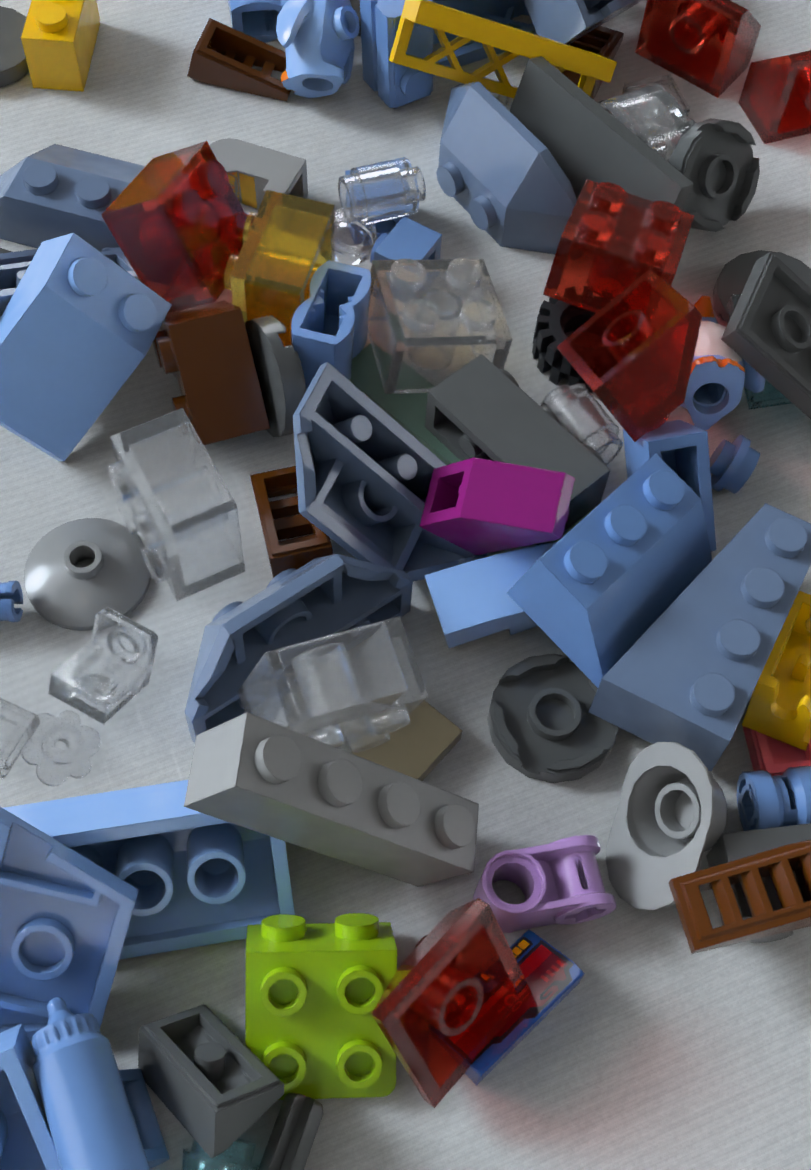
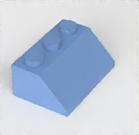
(618, 568)

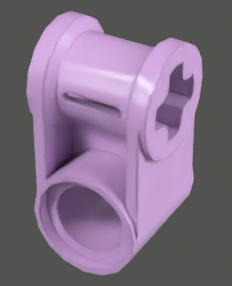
(557, 880)

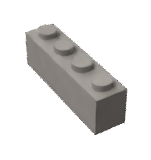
(331, 801)

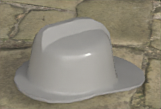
(663, 823)

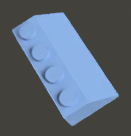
(192, 871)

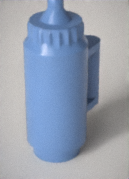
(92, 1108)

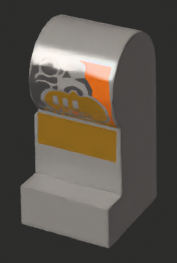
(259, 169)

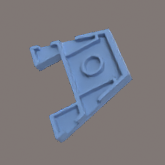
(57, 927)

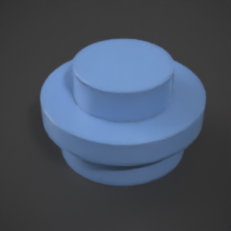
(732, 464)

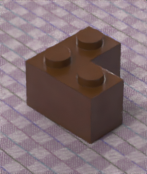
(214, 370)

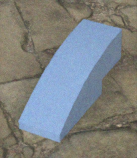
(474, 596)

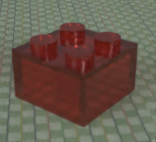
(179, 226)
(614, 242)

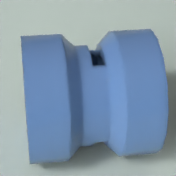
(774, 800)

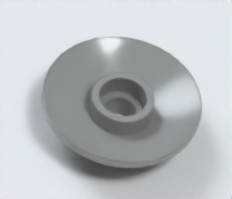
(73, 594)

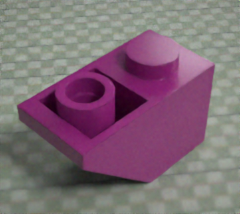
(496, 505)

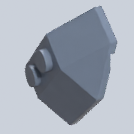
(502, 173)
(62, 194)
(366, 479)
(295, 607)

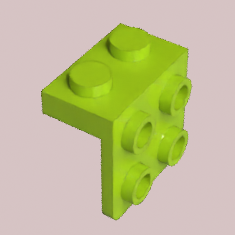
(314, 1003)

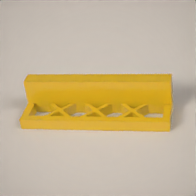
(491, 35)

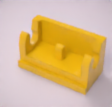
(783, 692)

